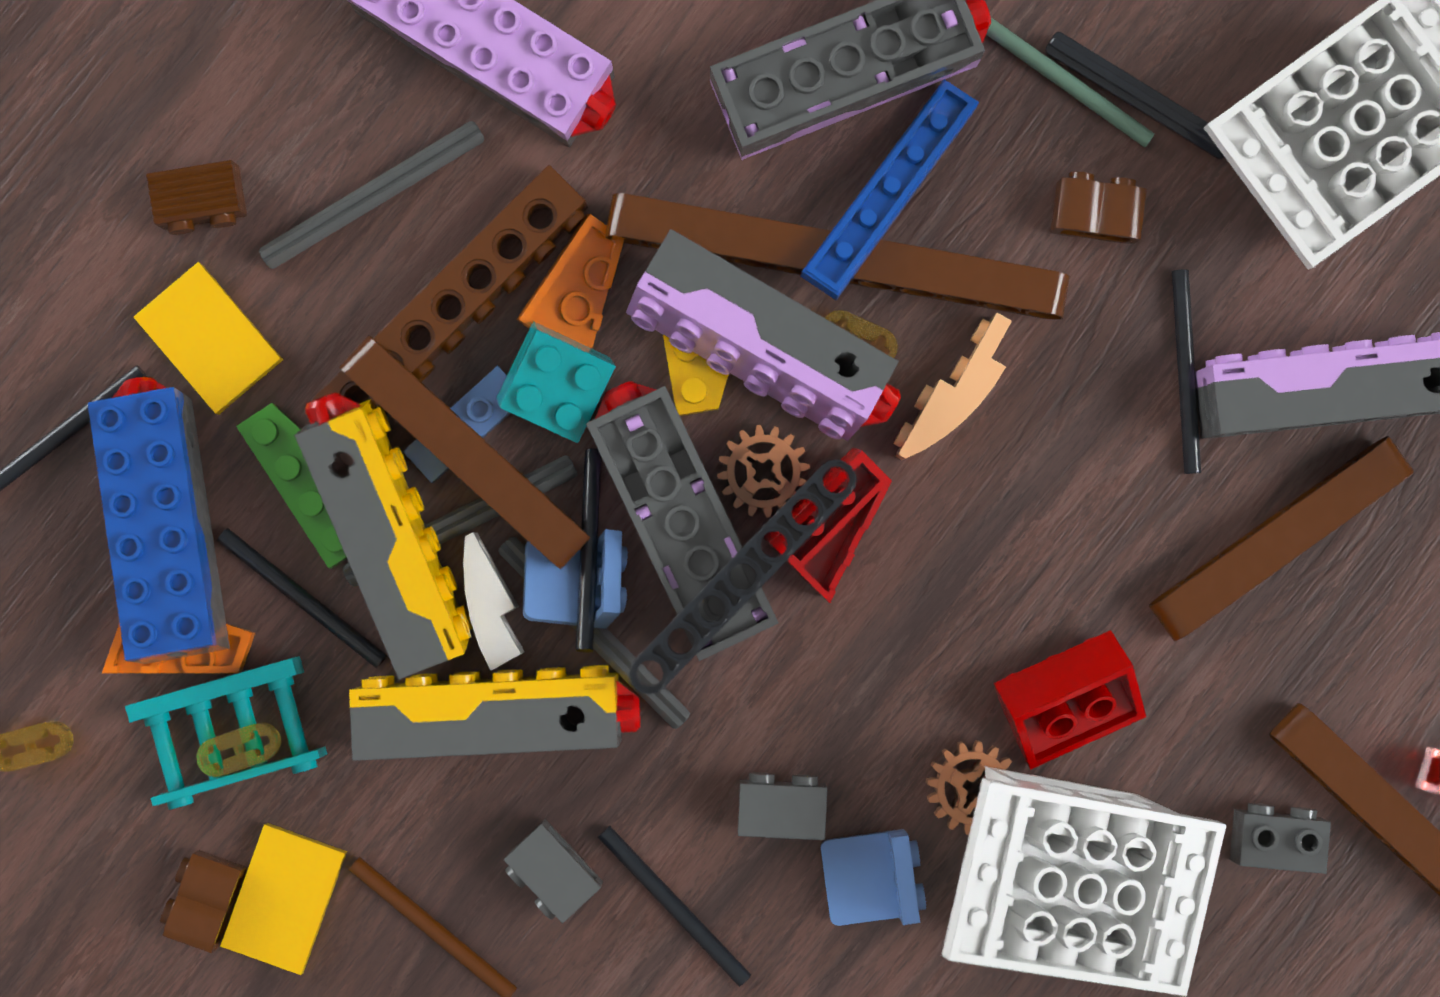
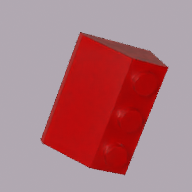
(1071, 699)

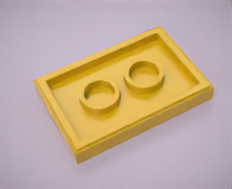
(208, 338)
(283, 898)

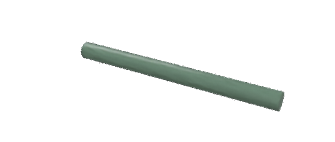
(1069, 83)

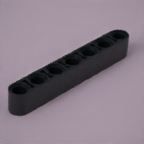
(764, 568)

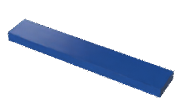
(889, 190)

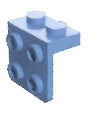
(552, 592)
(872, 878)

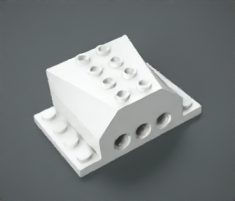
(1342, 128)
(1082, 884)

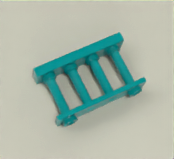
(197, 702)

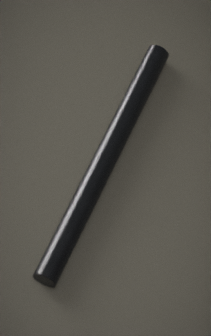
(1186, 371)
(59, 434)
(588, 552)
(301, 598)
(674, 906)

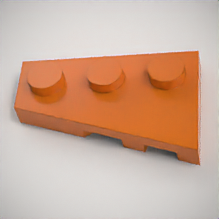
(577, 284)
(221, 661)

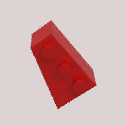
(831, 547)

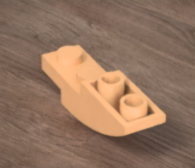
(946, 405)

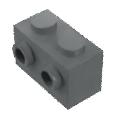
(782, 807)
(1279, 839)
(552, 872)

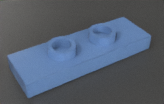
(478, 409)

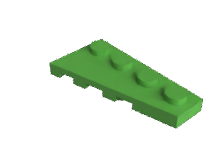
(274, 444)

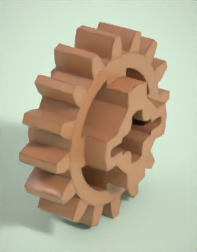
(775, 456)
(946, 772)

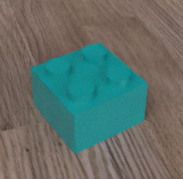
(555, 382)

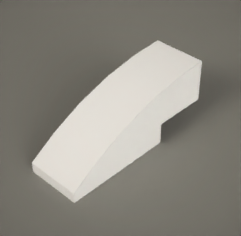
(487, 603)

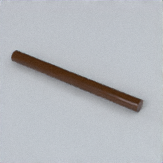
(432, 928)

